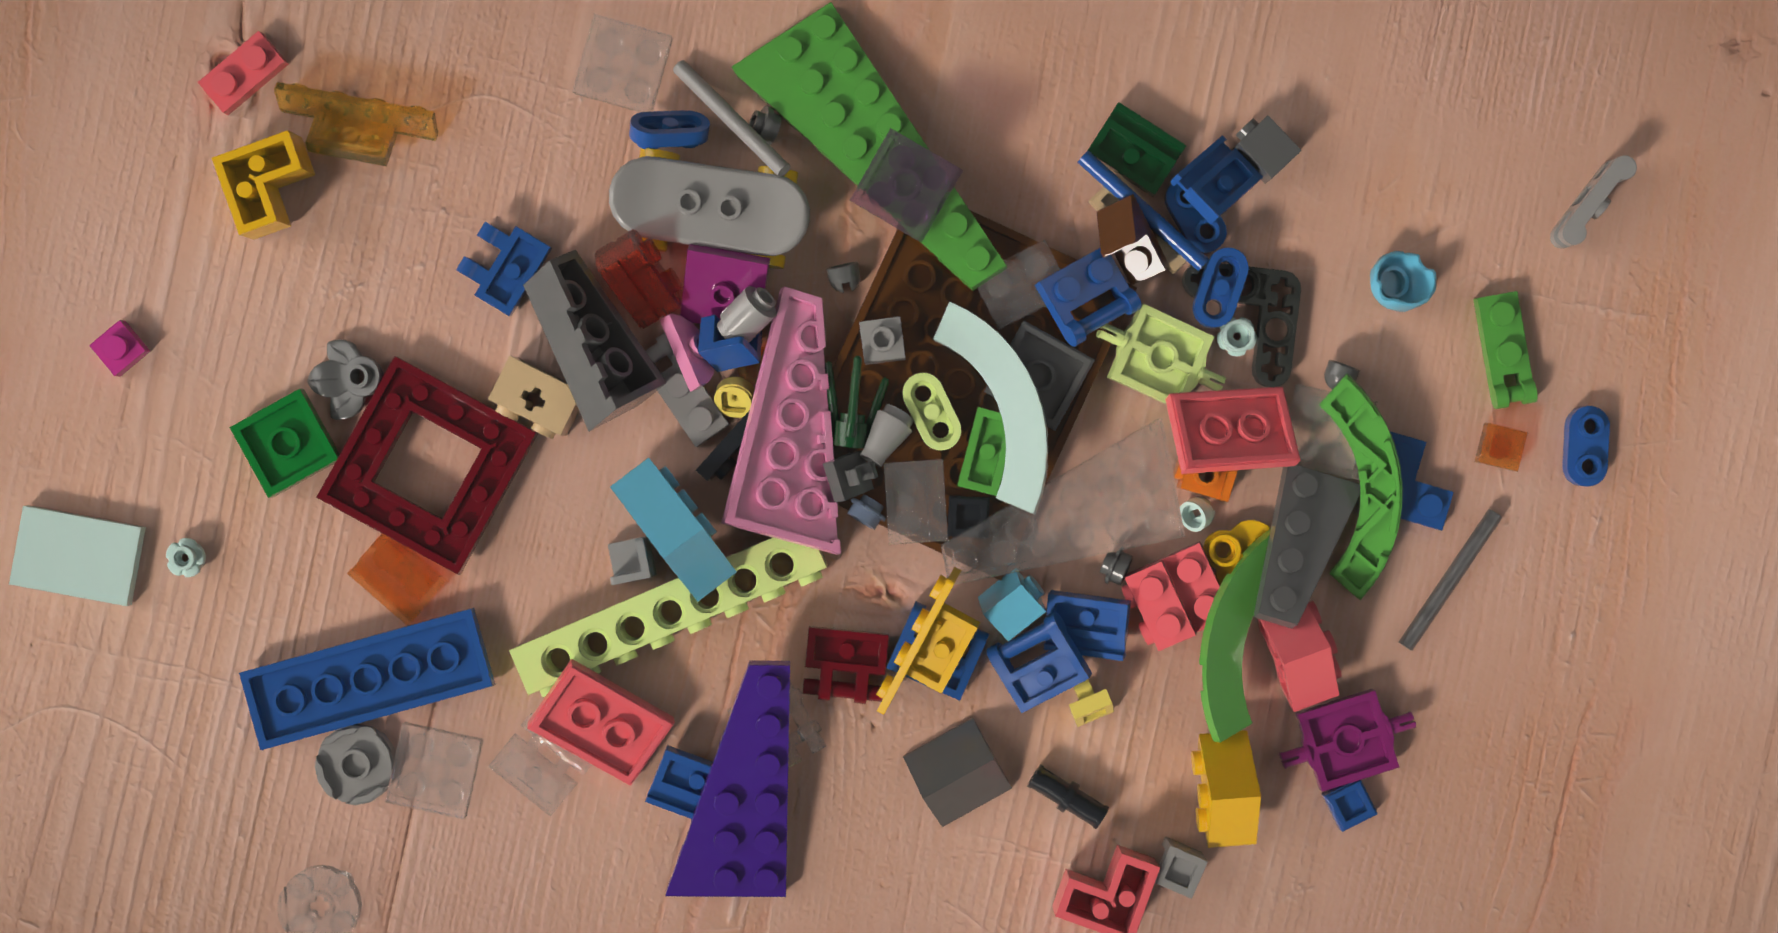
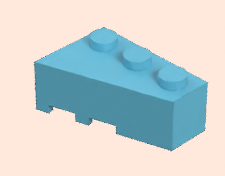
(673, 529)

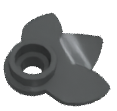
(341, 381)

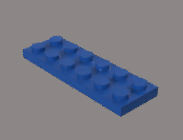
(367, 679)

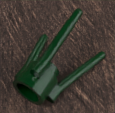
(851, 429)

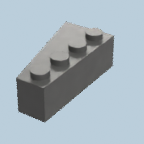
(591, 341)

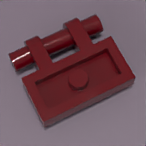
(845, 651)

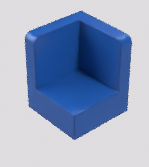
(726, 353)

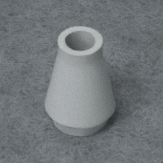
(886, 434)

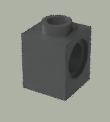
(1266, 147)

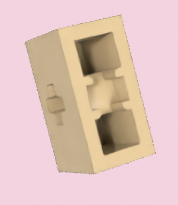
(512, 394)

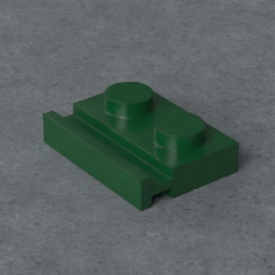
(1136, 149)

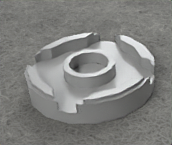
(355, 764)

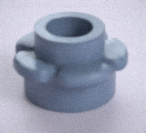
(867, 511)

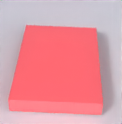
(1232, 430)
(600, 722)

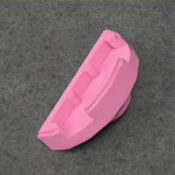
(684, 341)

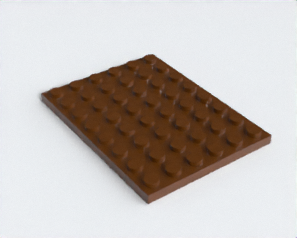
(918, 290)

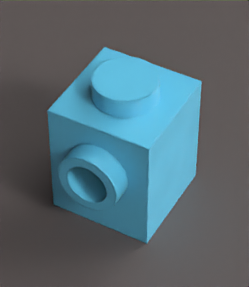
(1012, 603)

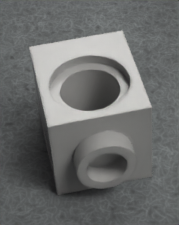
(882, 340)

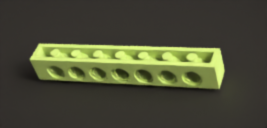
(534, 657)

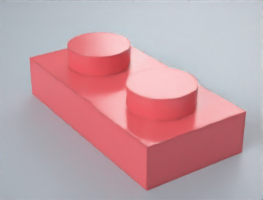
(243, 73)

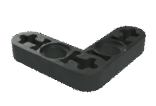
(1262, 296)

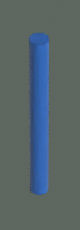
(1155, 220)

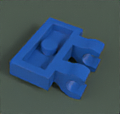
(517, 262)

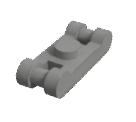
(1591, 202)

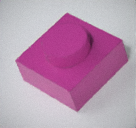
(119, 348)

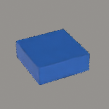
(1349, 804)

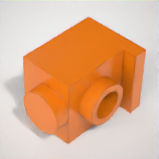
(1217, 488)

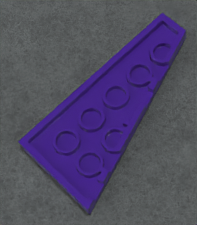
(741, 816)

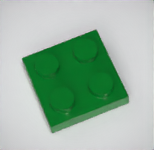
(285, 443)

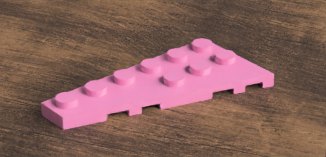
(788, 435)

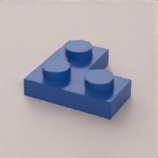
(1420, 501)

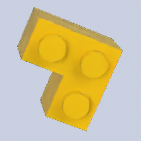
(252, 181)
(1228, 791)

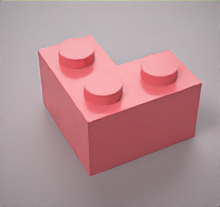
(1303, 659)
(1112, 904)

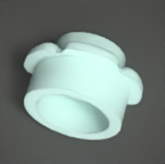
(1247, 336)
(195, 554)

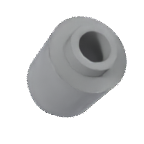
(747, 314)

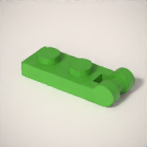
(1504, 349)

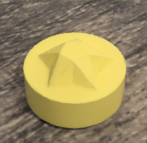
(734, 396)

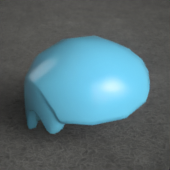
(1402, 281)

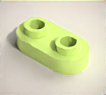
(932, 411)

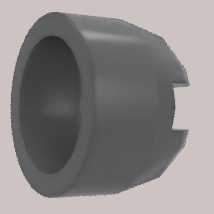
(842, 274)
(1336, 371)

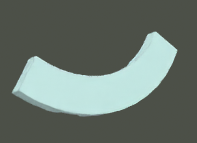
(1016, 398)

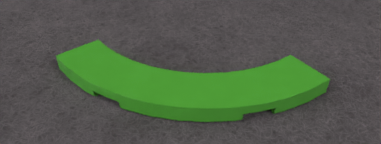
(1379, 485)
(1225, 641)

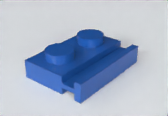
(1216, 179)
(1093, 622)
(678, 781)

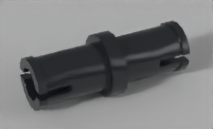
(1068, 796)

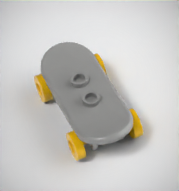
(710, 205)

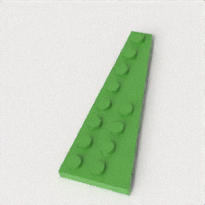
(845, 109)

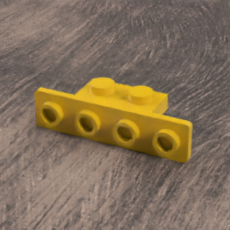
(938, 646)

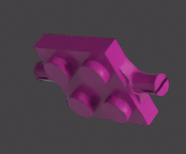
(1347, 740)

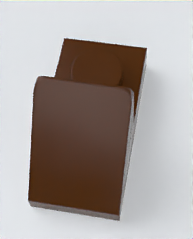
(1131, 239)

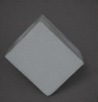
(631, 560)
(1180, 868)

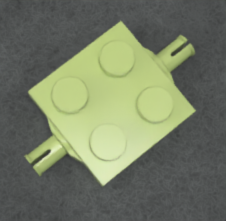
(1160, 355)

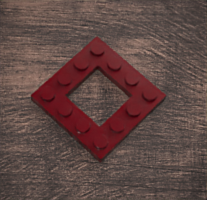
(352, 479)

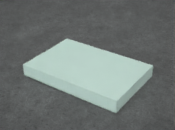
(77, 555)

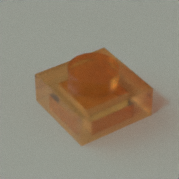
(1501, 447)

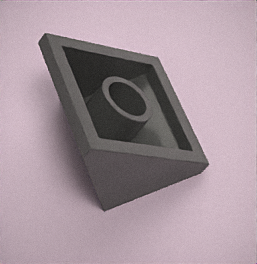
(956, 772)

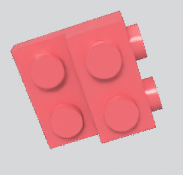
(1173, 595)

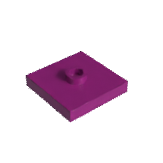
(717, 278)

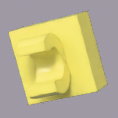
(1090, 705)

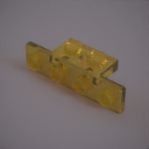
(354, 125)

